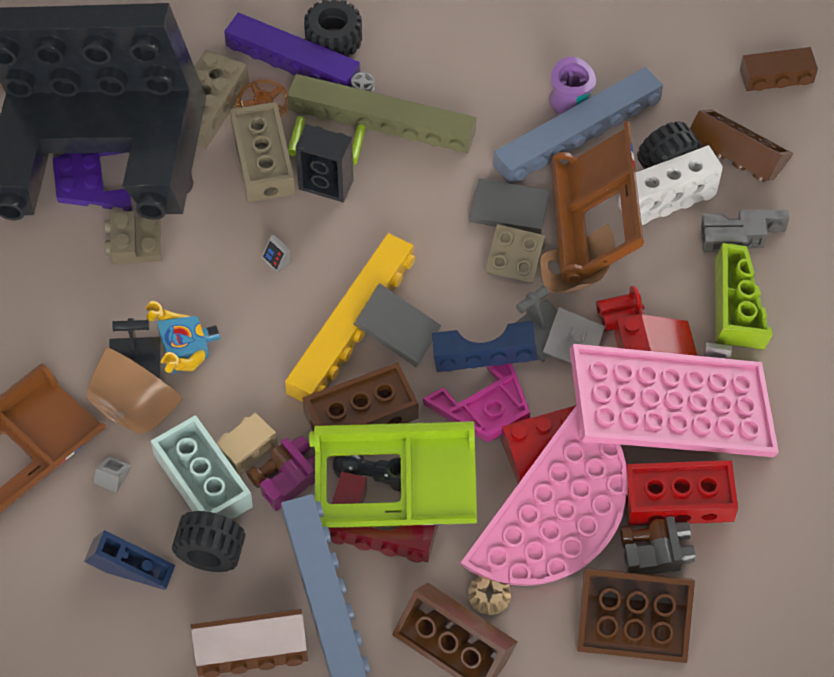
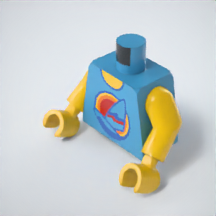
(182, 338)

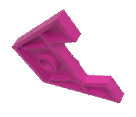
(488, 408)

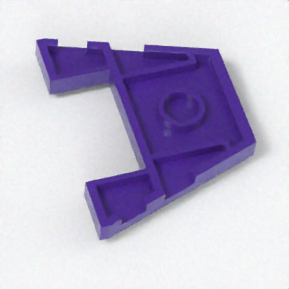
(81, 182)

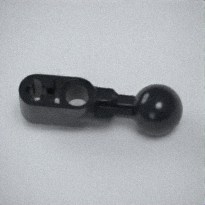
(381, 471)

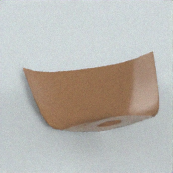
(598, 244)
(130, 388)

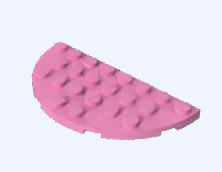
(556, 514)

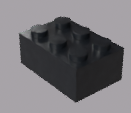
(324, 163)

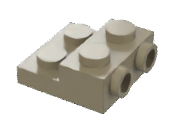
(133, 238)

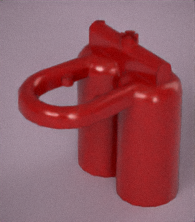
(619, 306)

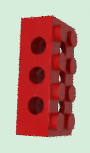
(683, 490)

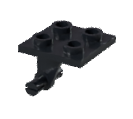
(141, 350)

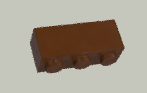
(778, 69)

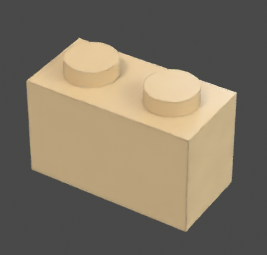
(247, 442)

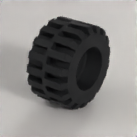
(338, 16)
(667, 143)
(208, 541)

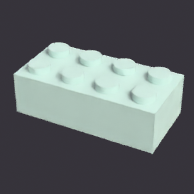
(201, 470)

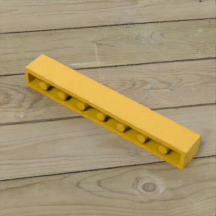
(339, 335)

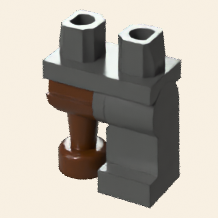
(663, 549)

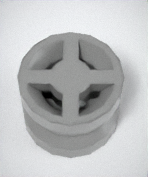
(362, 80)

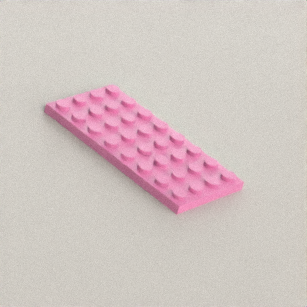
(672, 401)

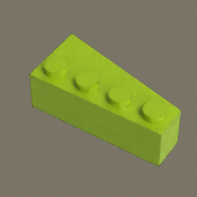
(738, 307)

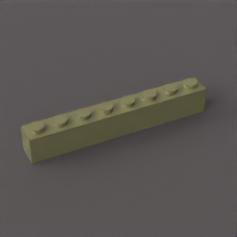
(382, 113)

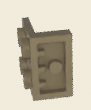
(515, 253)

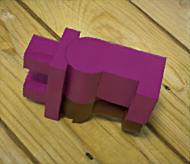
(293, 470)

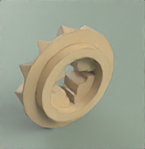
(498, 601)

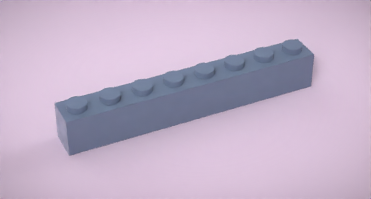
(577, 125)
(323, 588)

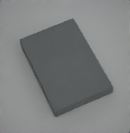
(509, 205)
(397, 324)

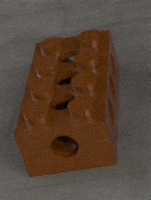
(368, 399)

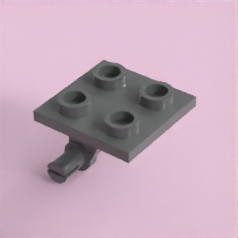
(541, 315)

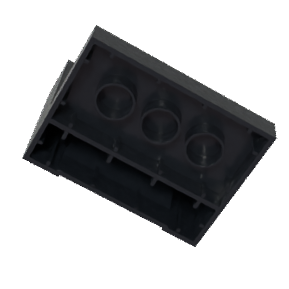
(98, 85)

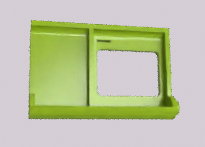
(435, 472)

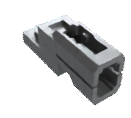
(747, 230)

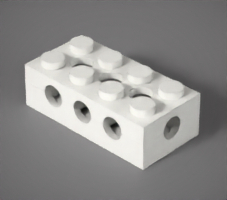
(677, 183)

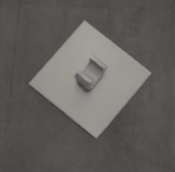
(570, 330)

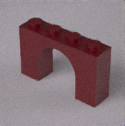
(406, 541)

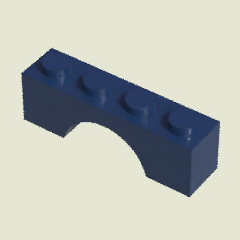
(512, 346)

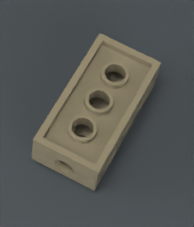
(222, 82)
(250, 128)

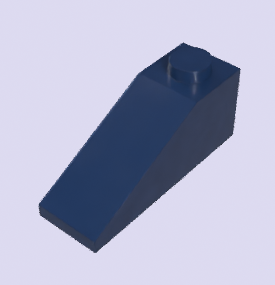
(128, 561)

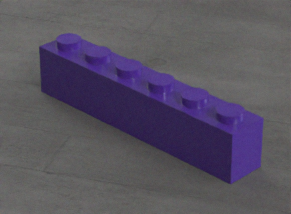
(288, 51)

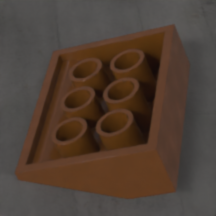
(635, 615)

